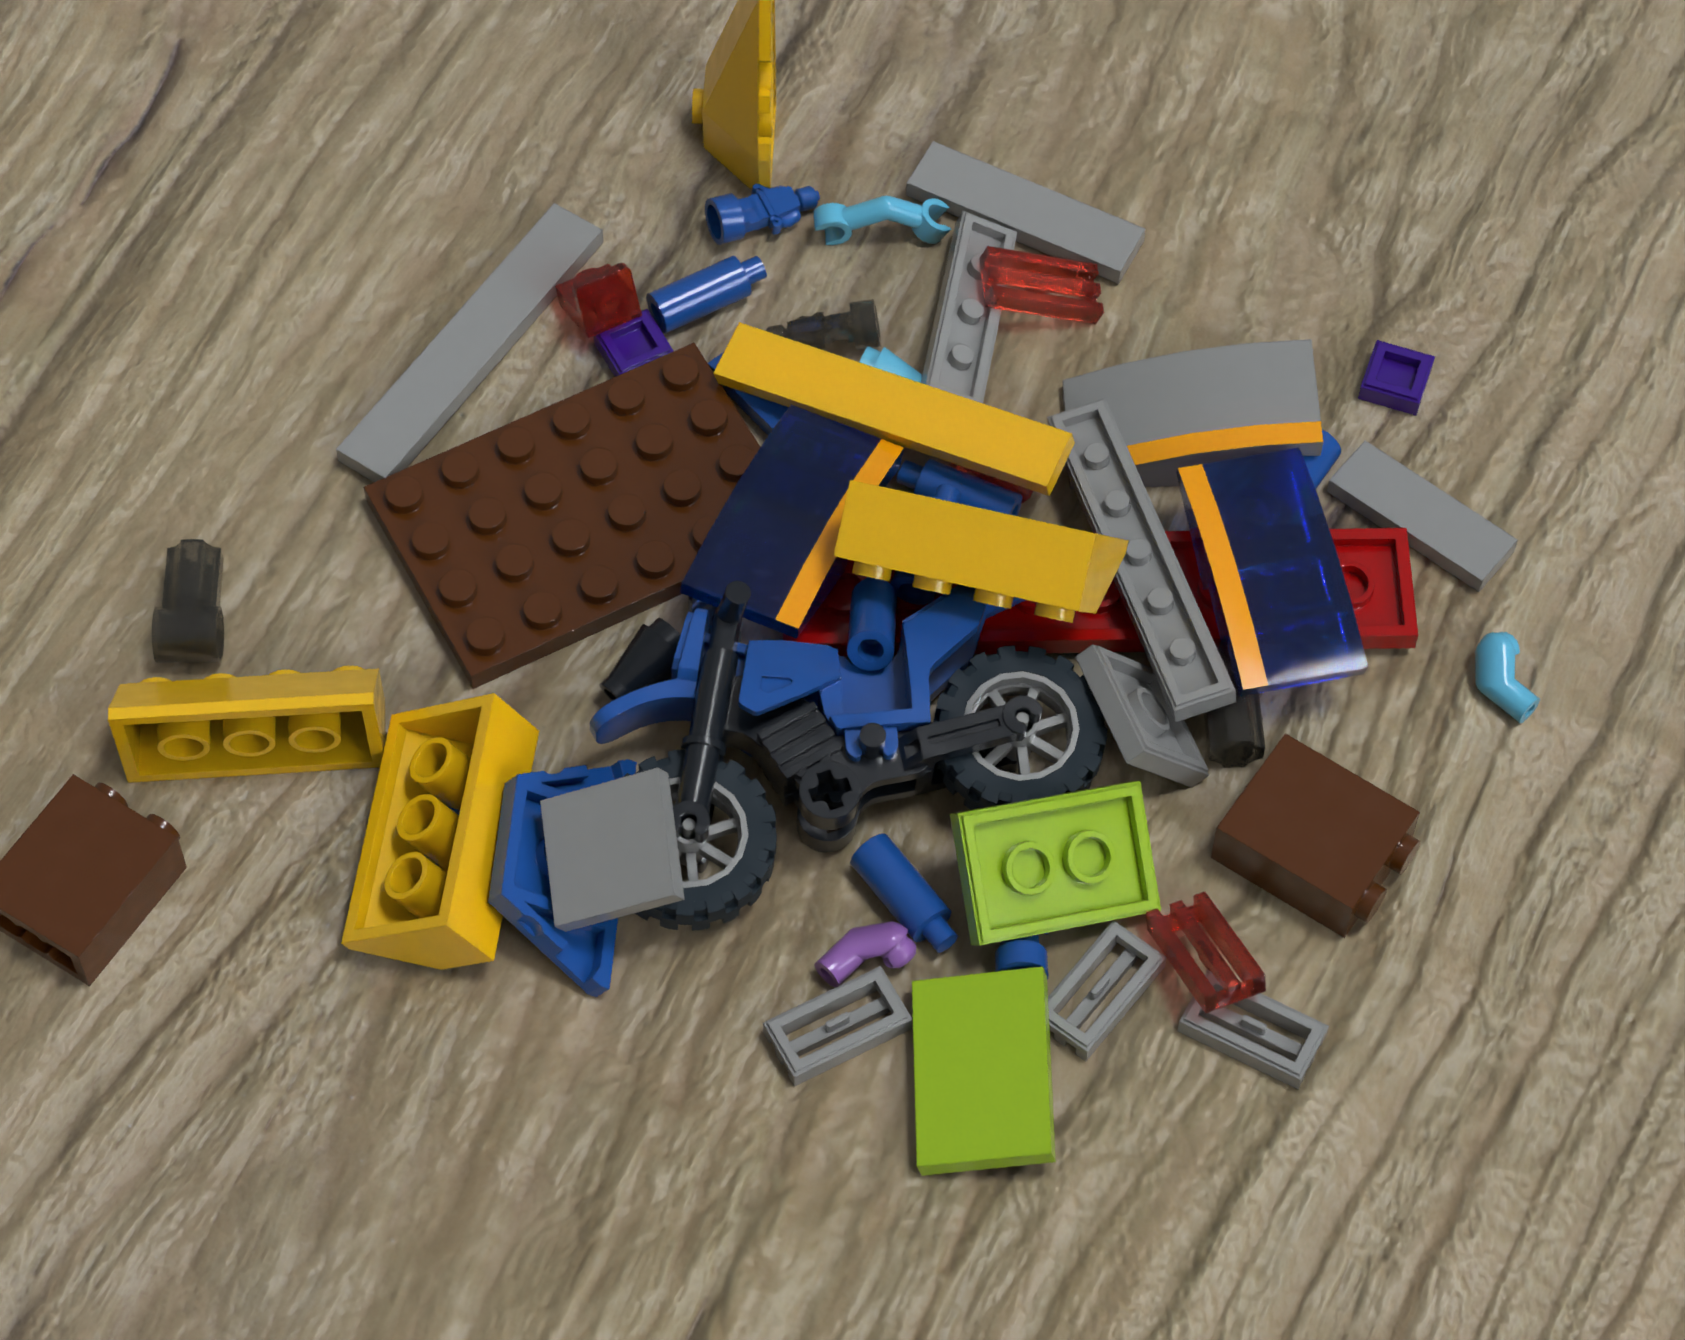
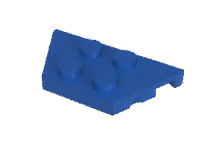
(522, 878)

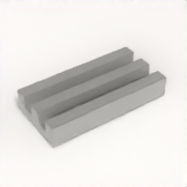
(1068, 1030)
(848, 1047)
(1252, 1053)

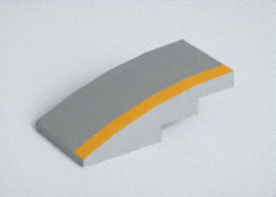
(1208, 405)

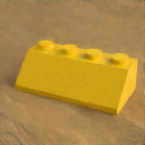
(976, 549)
(249, 724)
(430, 762)

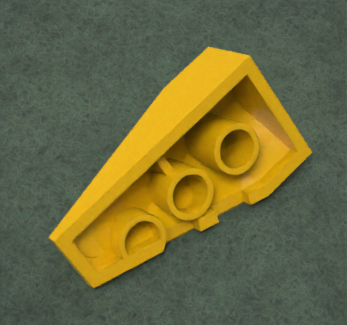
(741, 94)

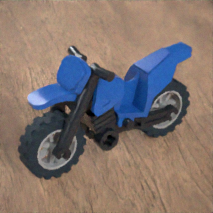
(846, 736)

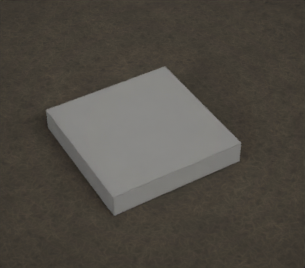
(1141, 717)
(612, 850)

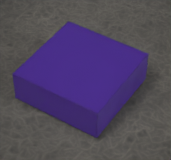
(632, 344)
(1396, 377)

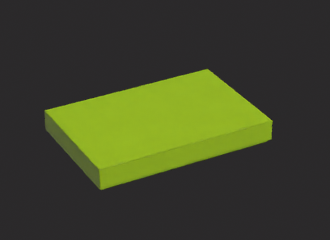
(1055, 862)
(982, 1071)

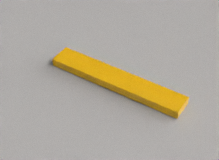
(895, 408)

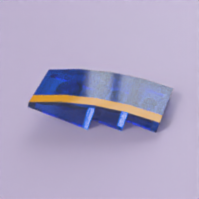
(786, 519)
(1271, 571)

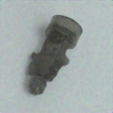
(857, 326)

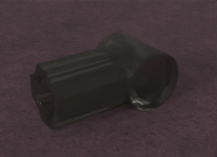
(190, 618)
(1235, 730)

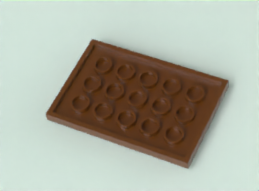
(567, 513)

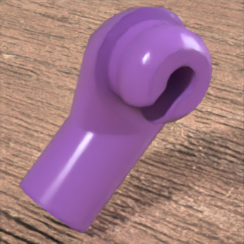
(863, 943)

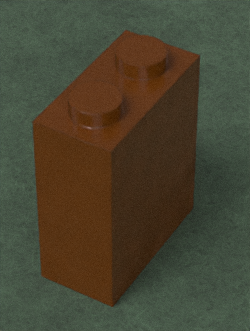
(1317, 836)
(86, 877)

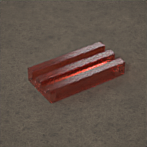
(1040, 277)
(1186, 919)

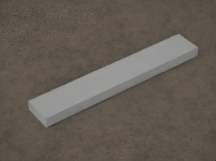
(470, 345)
(1149, 574)

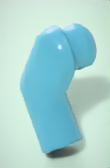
(1497, 679)

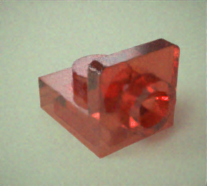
(600, 298)

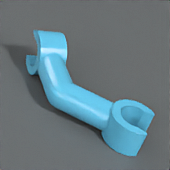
(841, 220)

